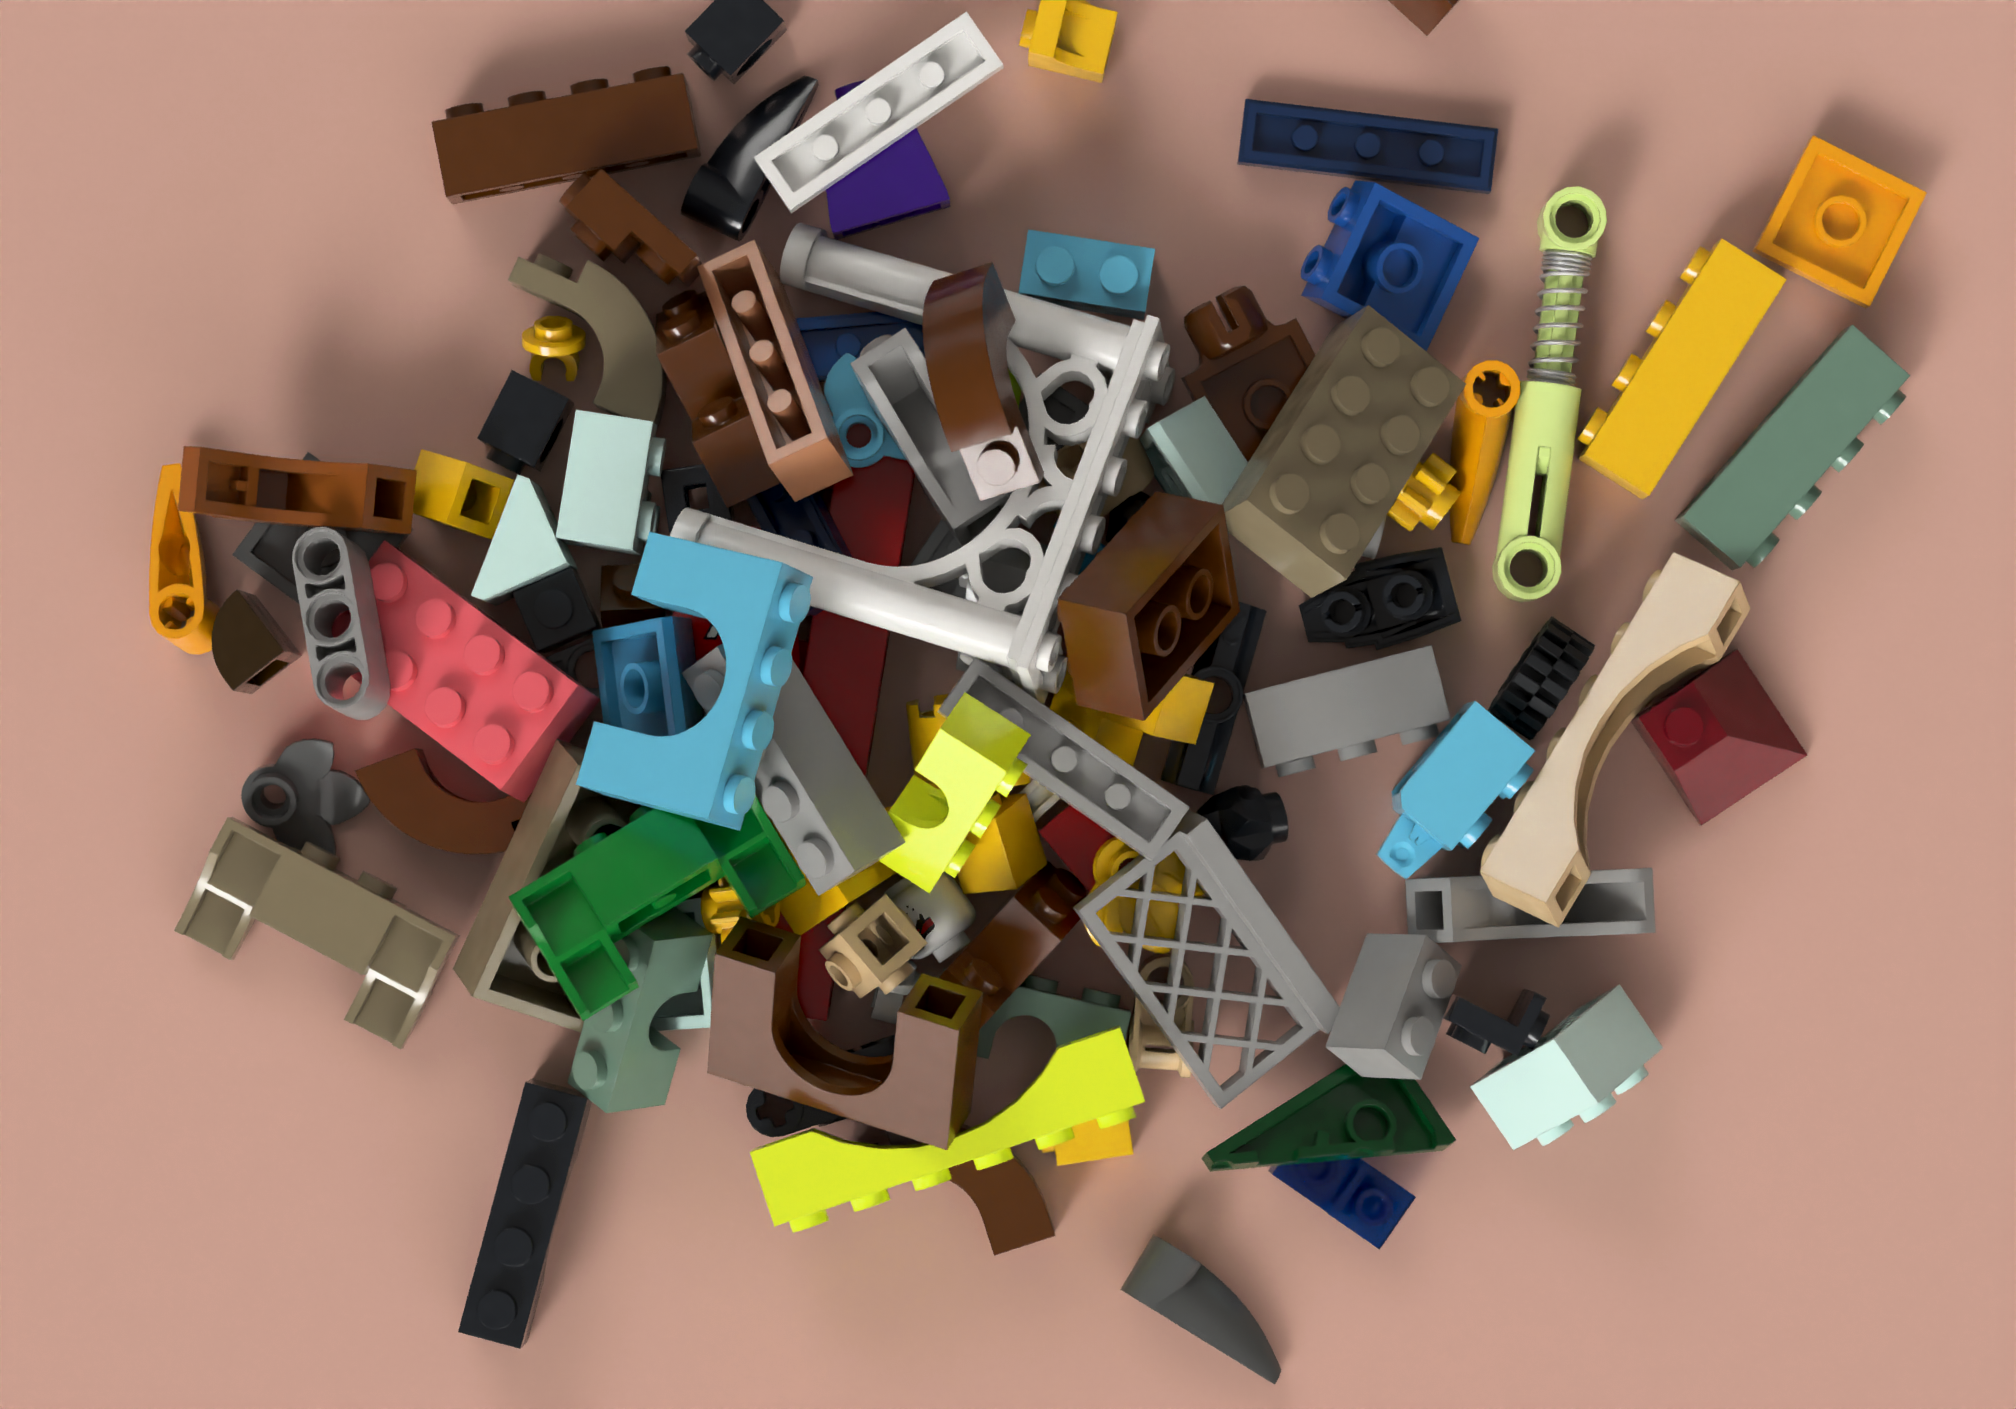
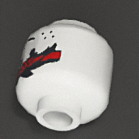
(937, 916)

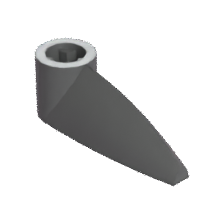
(1201, 1305)

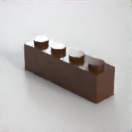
(562, 137)

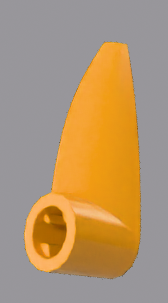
(1478, 445)
(178, 571)

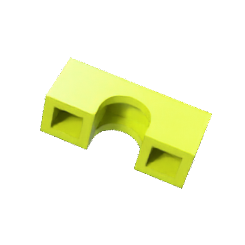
(968, 762)

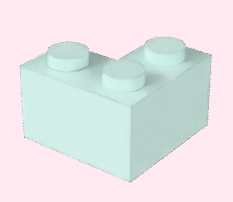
(607, 483)
(1569, 1071)

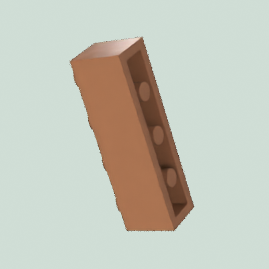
(774, 371)

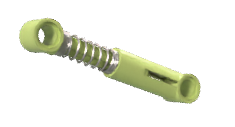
(1548, 401)

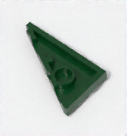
(1338, 1120)

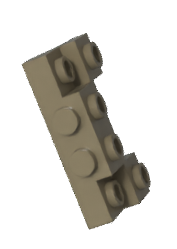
(326, 910)

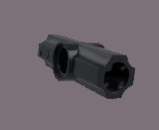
(1229, 660)

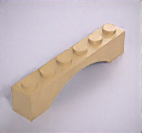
(1679, 629)

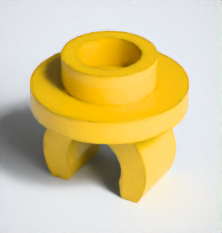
(554, 339)

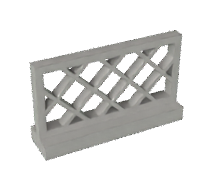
(1255, 928)

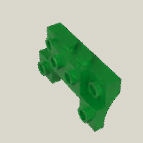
(635, 877)

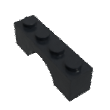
(525, 1213)

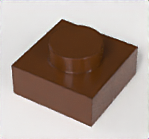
(617, 603)

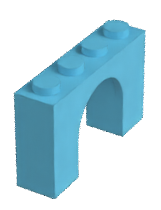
(714, 764)

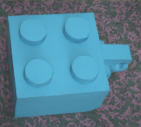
(1452, 786)

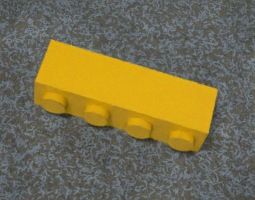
(1680, 369)

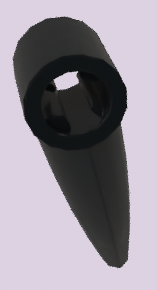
(731, 184)

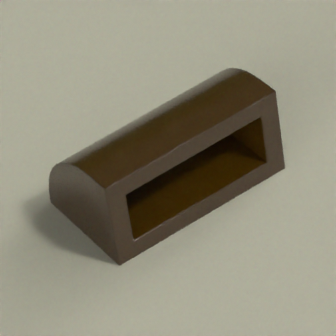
(249, 643)

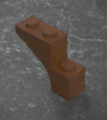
(707, 385)
(1018, 938)

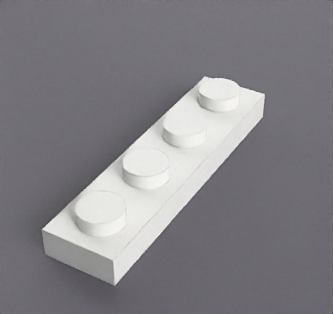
(878, 112)

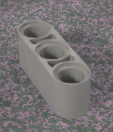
(320, 603)

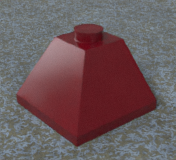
(1718, 737)

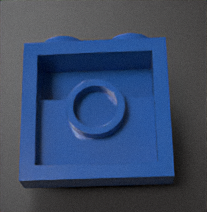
(1387, 258)

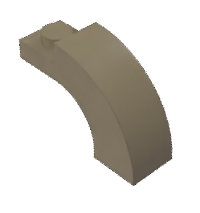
(632, 374)

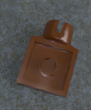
(1247, 369)

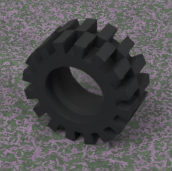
(1541, 678)

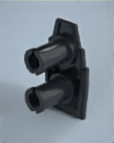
(1385, 602)

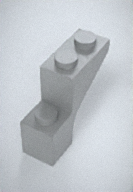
(901, 396)
(1467, 911)

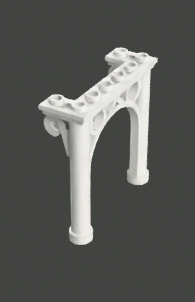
(1128, 378)

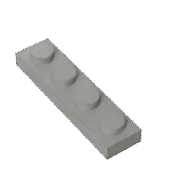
(1077, 765)

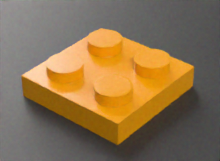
(1839, 222)

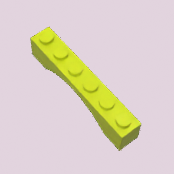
(820, 1170)

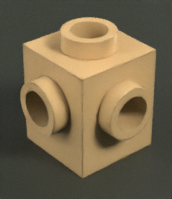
(871, 947)

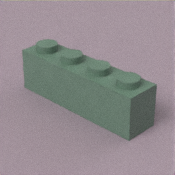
(1793, 448)

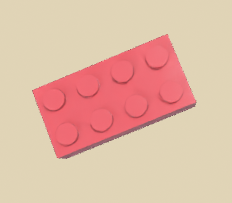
(469, 676)

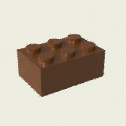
(1149, 605)

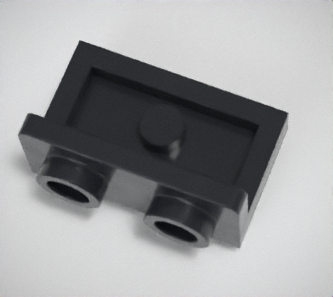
(1481, 1028)

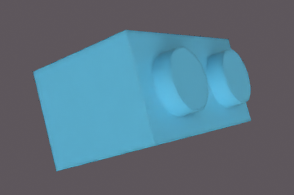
(1087, 273)

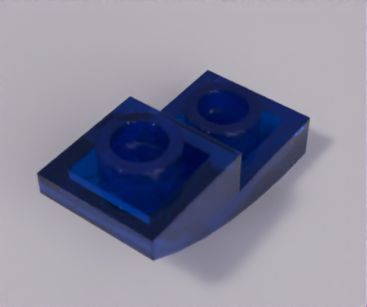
(1351, 1194)

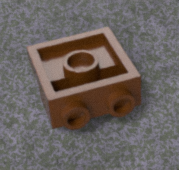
(618, 224)

